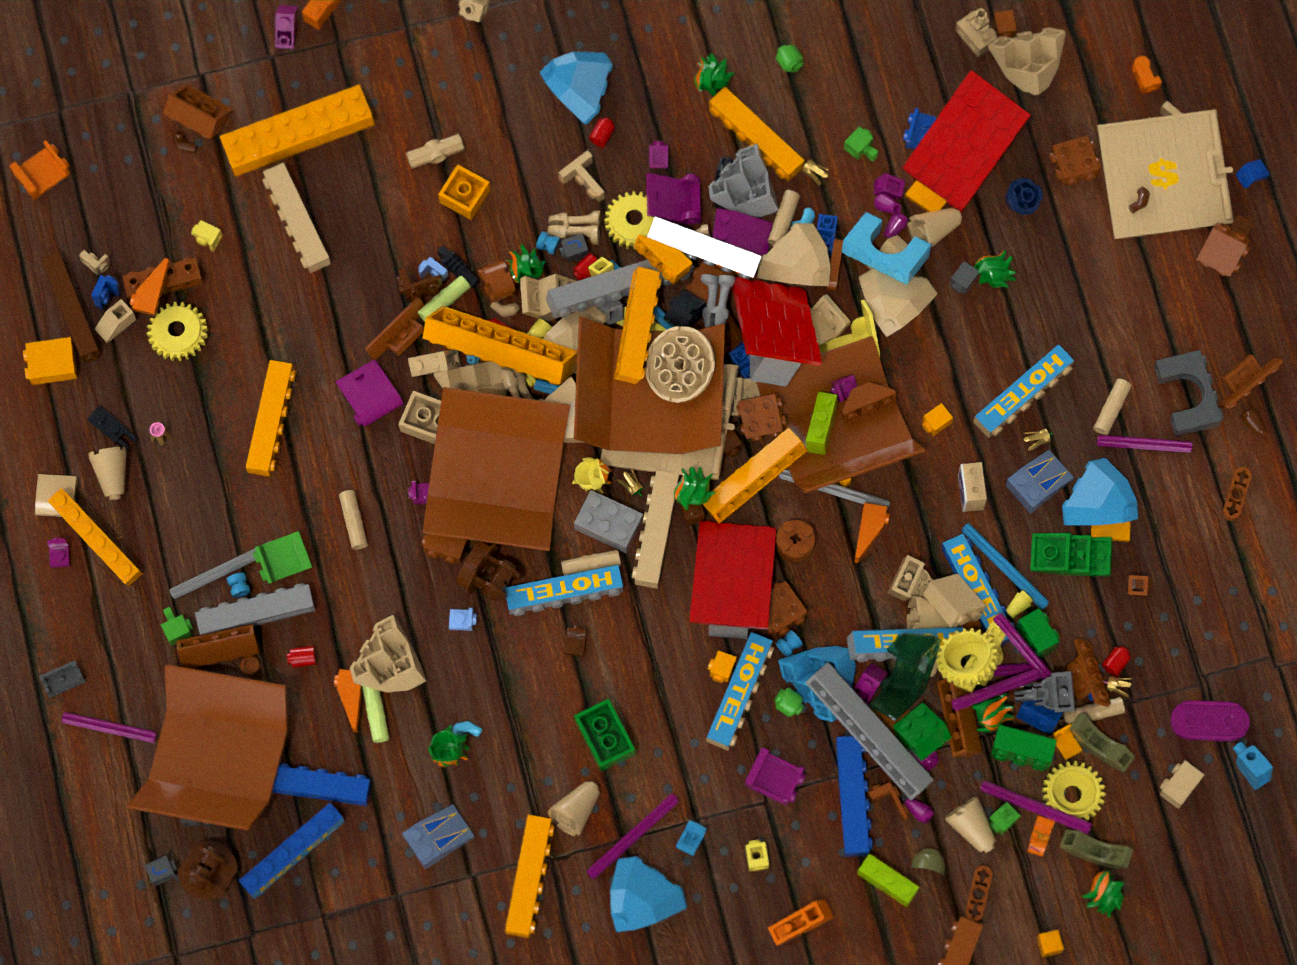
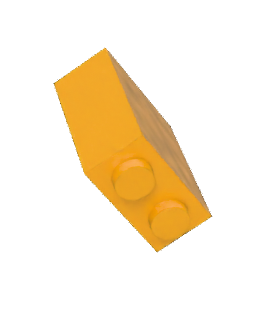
(50, 361)

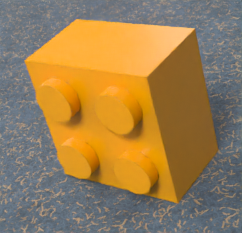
(464, 192)

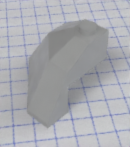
(745, 185)

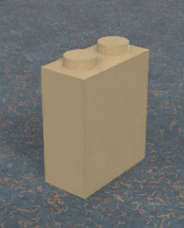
(954, 600)

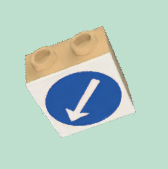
(972, 487)

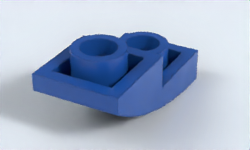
(826, 228)
(741, 359)

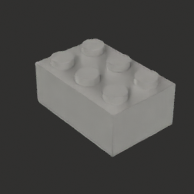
(608, 521)

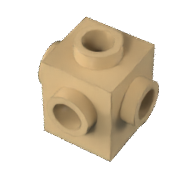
(473, 9)

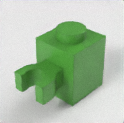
(860, 143)
(176, 628)
(1003, 819)

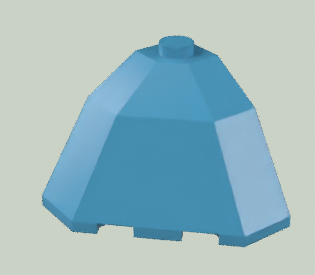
(579, 81)
(1100, 497)
(804, 665)
(642, 895)

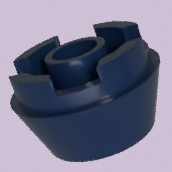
(1023, 196)

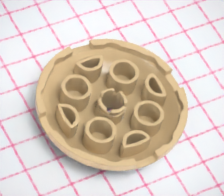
(665, 362)

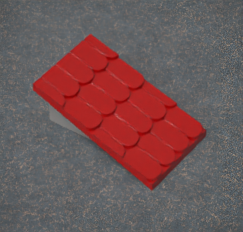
(966, 141)
(775, 329)
(732, 578)

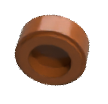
(250, 666)

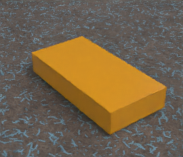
(925, 197)
(1117, 531)

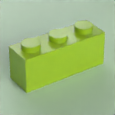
(821, 423)
(888, 880)

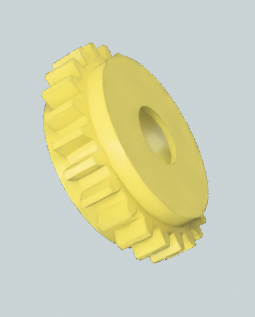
(617, 222)
(183, 344)
(967, 644)
(1074, 776)

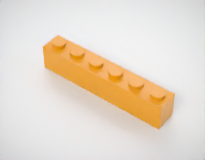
(755, 131)
(637, 324)
(270, 418)
(754, 475)
(95, 537)
(528, 876)

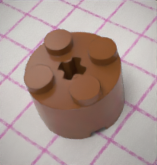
(497, 281)
(795, 530)

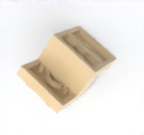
(535, 292)

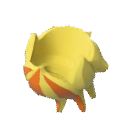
(591, 474)

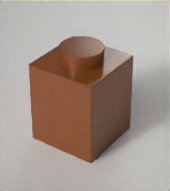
(1004, 24)
(1139, 585)

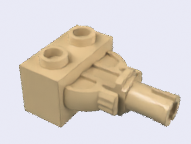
(976, 32)
(910, 579)

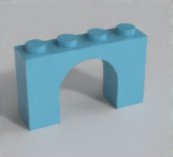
(899, 266)

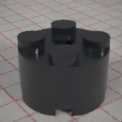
(685, 309)

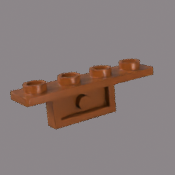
(399, 332)
(1245, 377)
(1087, 674)

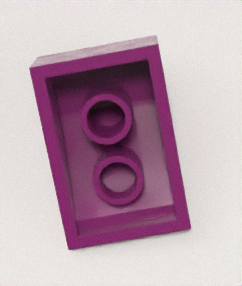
(742, 231)

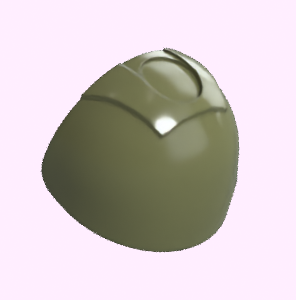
(929, 859)

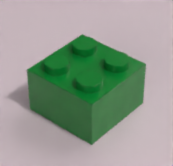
(1038, 633)
(922, 731)

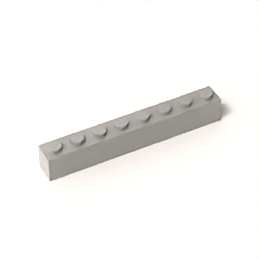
(597, 289)
(869, 731)

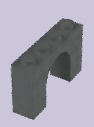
(1193, 368)

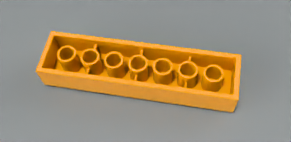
(297, 130)
(500, 345)

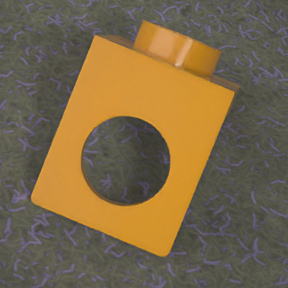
(1066, 743)

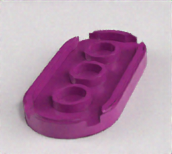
(1210, 721)

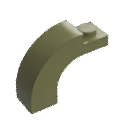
(1099, 745)
(1095, 851)

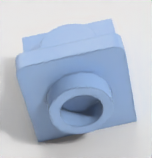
(434, 268)
(462, 619)

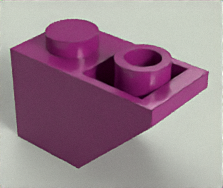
(286, 26)
(870, 683)

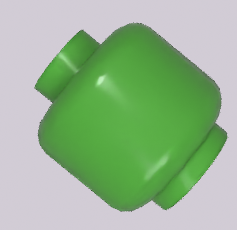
(789, 58)
(788, 702)

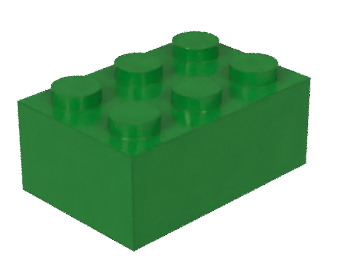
(604, 735)
(1023, 748)

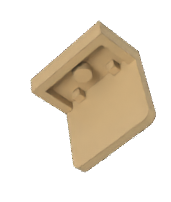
(828, 320)

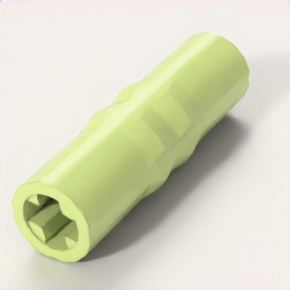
(446, 297)
(375, 714)

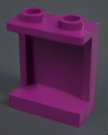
(775, 778)

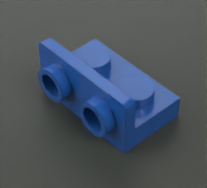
(919, 126)
(102, 290)
(1039, 716)

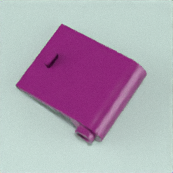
(674, 198)
(369, 393)

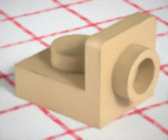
(94, 263)

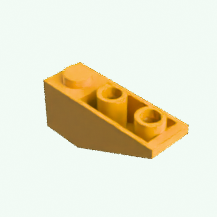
(666, 259)

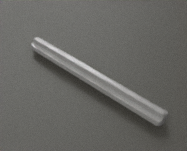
(844, 492)
(213, 574)

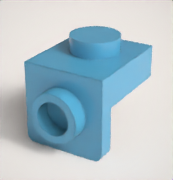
(691, 838)

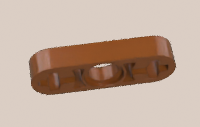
(835, 264)
(1235, 479)
(976, 878)

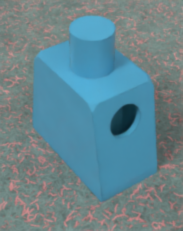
(1253, 765)

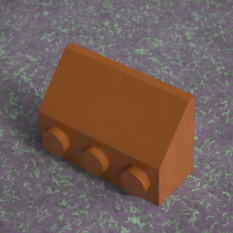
(197, 111)

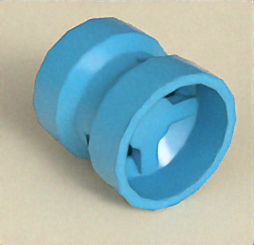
(548, 243)
(238, 585)
(789, 643)

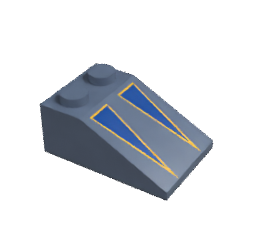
(1038, 481)
(438, 836)

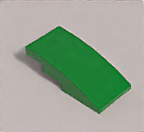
(1071, 554)

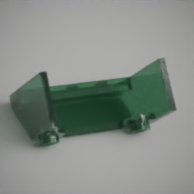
(910, 673)

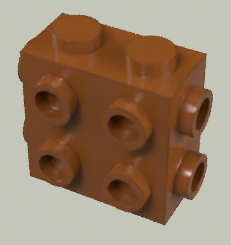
(1075, 160)
(1224, 249)
(700, 289)
(762, 416)
(445, 547)
(784, 610)

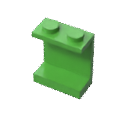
(282, 557)

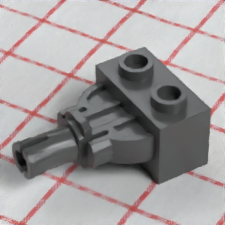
(1055, 692)

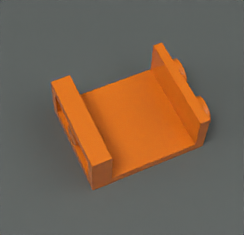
(41, 171)

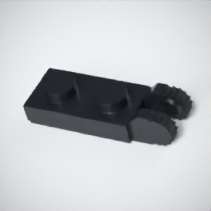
(110, 427)

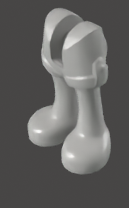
(715, 314)

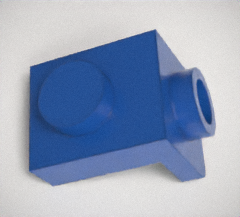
(1251, 173)

